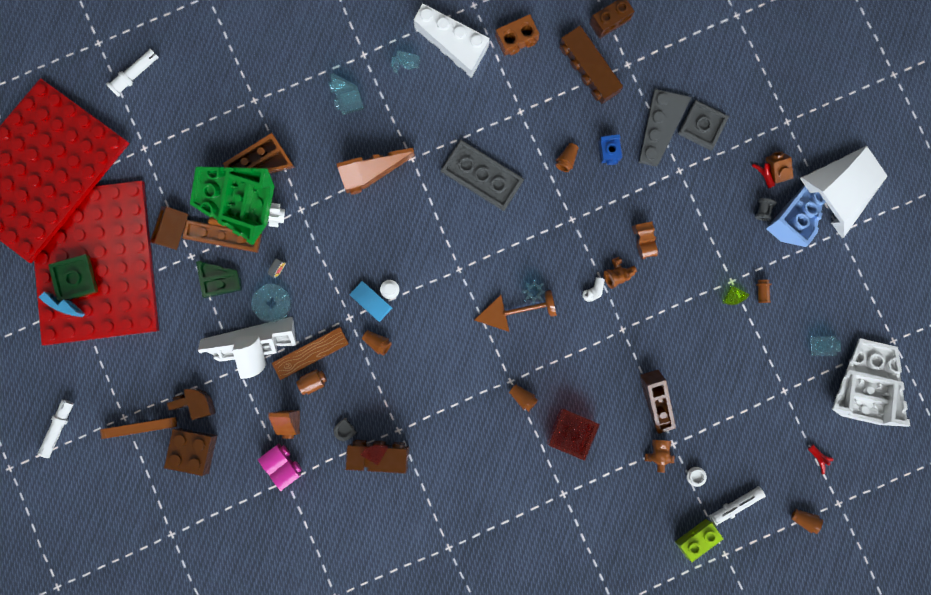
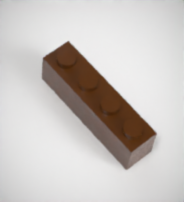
(590, 64)

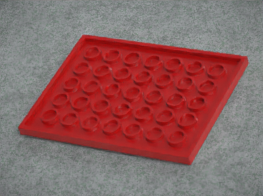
(48, 166)
(115, 234)

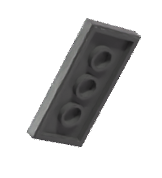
(482, 175)

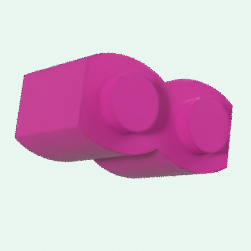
(280, 466)

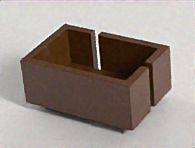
(393, 461)

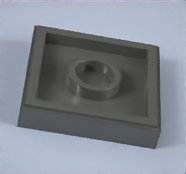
(703, 125)

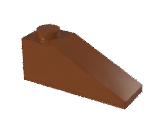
(286, 423)

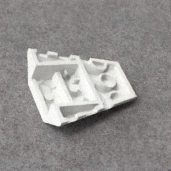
(847, 186)
(873, 386)

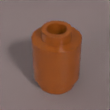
(311, 382)

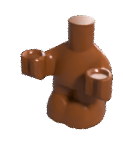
(619, 274)
(660, 454)

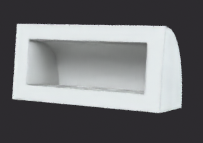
(249, 356)

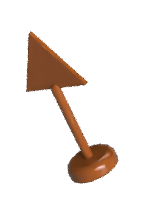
(496, 315)

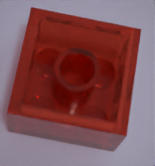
(572, 434)

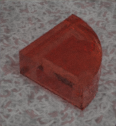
(375, 453)

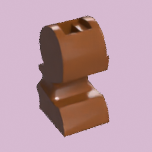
(646, 242)

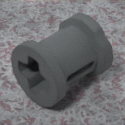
(765, 209)

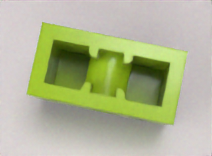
(699, 540)

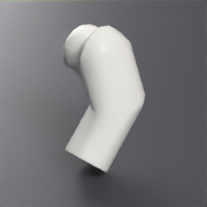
(595, 292)

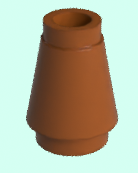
(567, 158)
(377, 342)
(523, 397)
(808, 521)

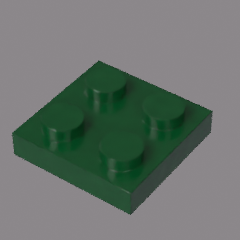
(73, 278)

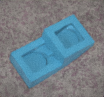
(370, 301)
(65, 306)

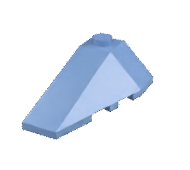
(798, 219)

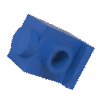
(606, 156)

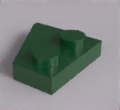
(217, 280)

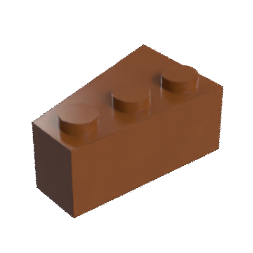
(262, 154)

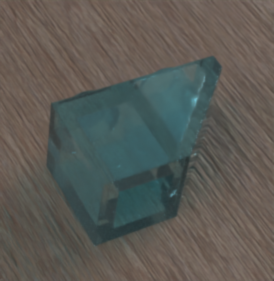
(347, 95)

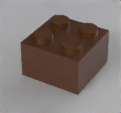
(190, 451)

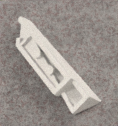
(271, 335)

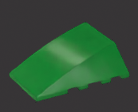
(234, 198)

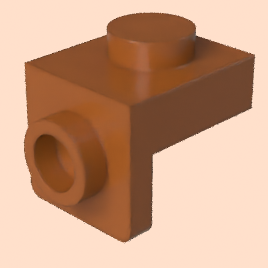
(780, 167)

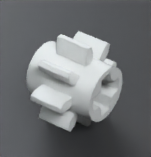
(276, 215)

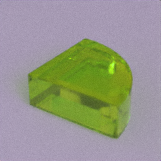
(735, 296)

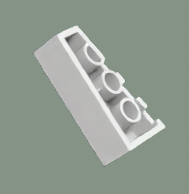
(453, 39)

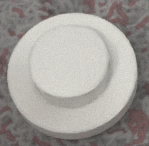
(389, 289)
(696, 476)

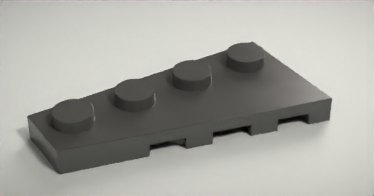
(662, 121)

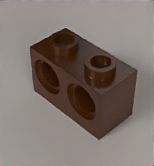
(611, 17)

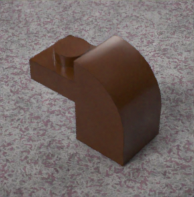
(198, 402)

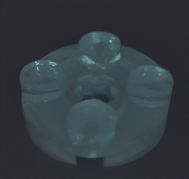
(264, 294)

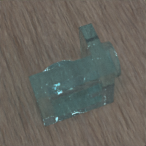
(408, 61)
(825, 346)

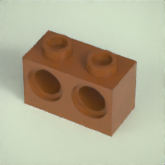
(514, 31)

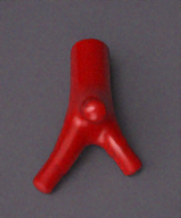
(766, 174)
(821, 458)

